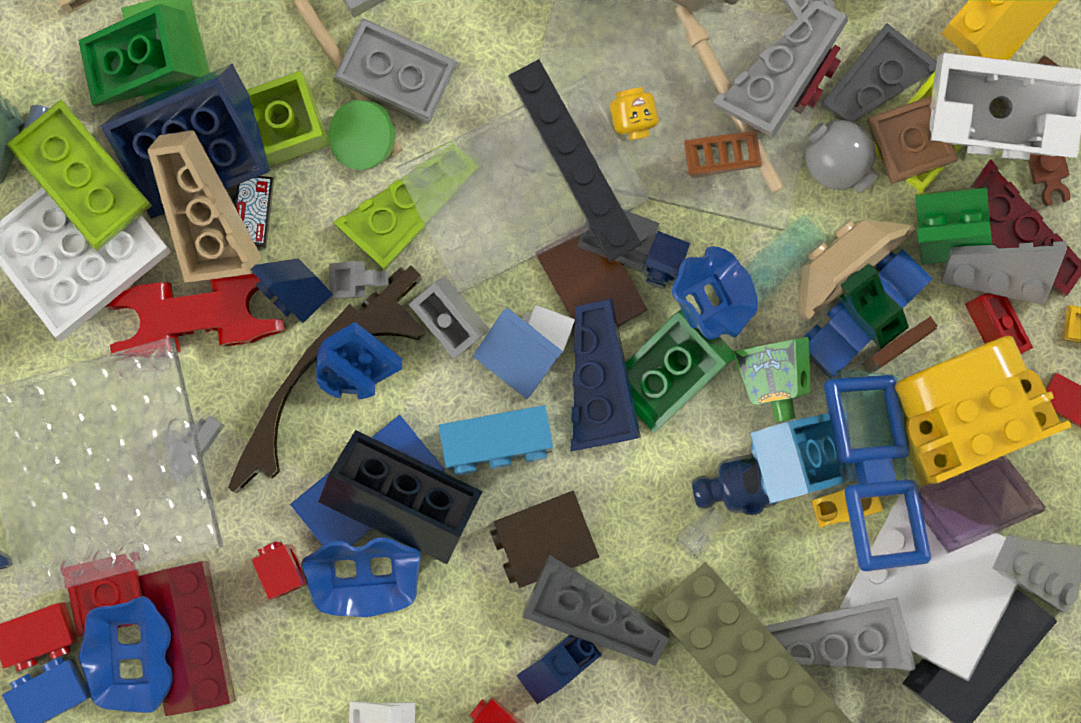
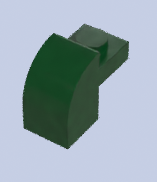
(872, 307)

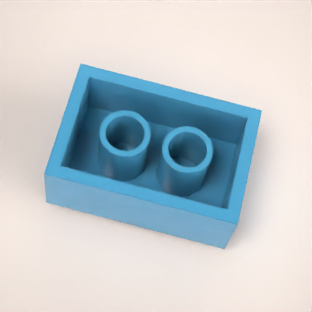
(496, 439)
(797, 457)

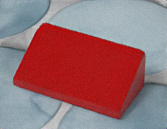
(996, 318)

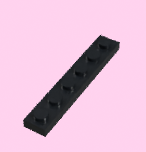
(574, 160)

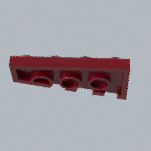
(1016, 223)

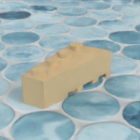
(199, 212)

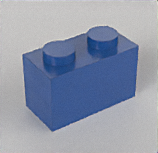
(48, 693)

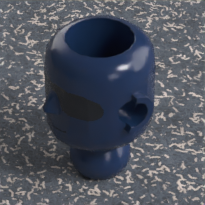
(736, 485)

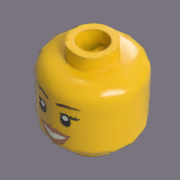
(634, 113)

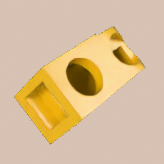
(833, 508)

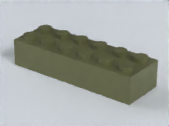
(743, 654)

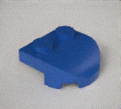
(354, 363)

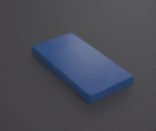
(333, 526)

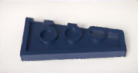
(602, 389)

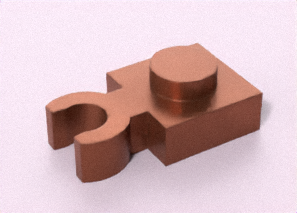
(1050, 172)

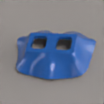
(731, 284)
(365, 593)
(102, 654)

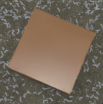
(906, 141)

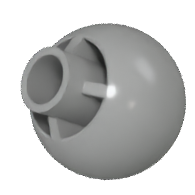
(841, 156)

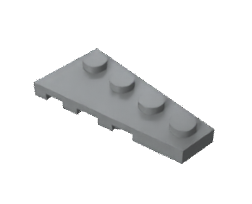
(779, 77)
(1043, 569)
(853, 636)

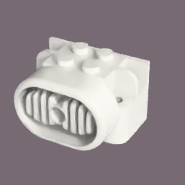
(1038, 99)

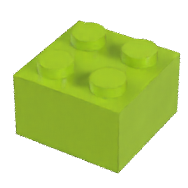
(287, 118)

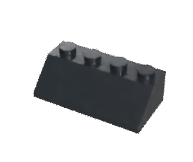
(400, 496)
(1013, 640)

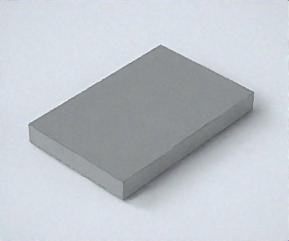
(395, 71)

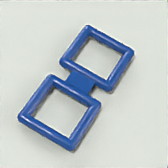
(877, 473)

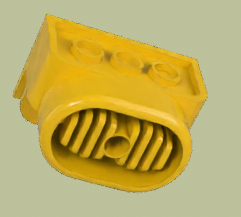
(974, 410)

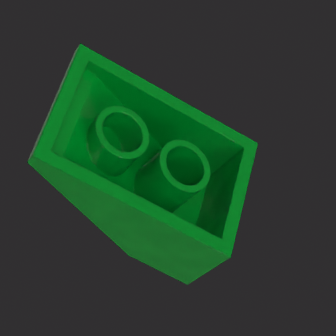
(139, 56)
(674, 369)

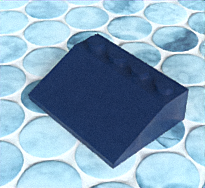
(212, 107)

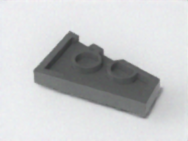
(878, 75)

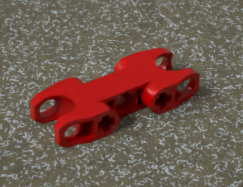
(220, 311)

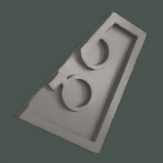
(1010, 272)

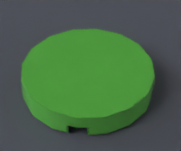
(361, 135)

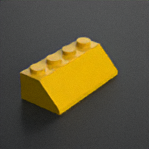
(996, 26)

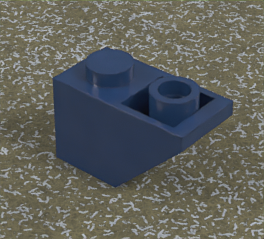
(664, 260)
(294, 286)
(557, 667)

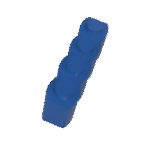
(842, 337)

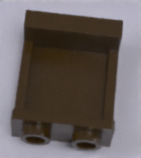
(541, 530)

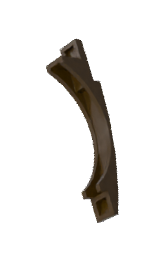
(380, 317)

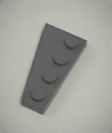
(587, 611)

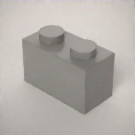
(449, 317)

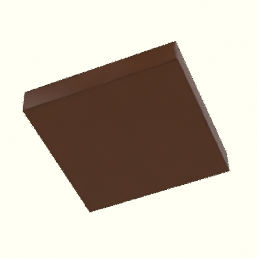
(900, 345)

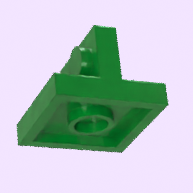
(951, 220)

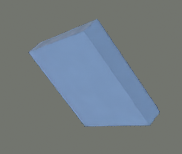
(517, 353)

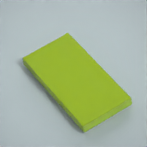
(79, 175)

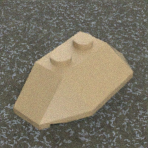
(849, 252)

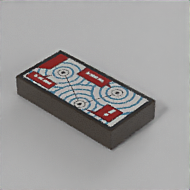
(254, 207)

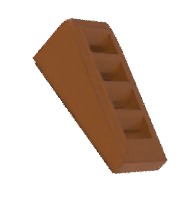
(706, 143)

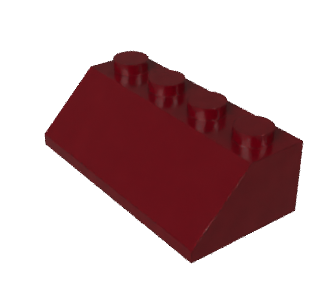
(197, 645)

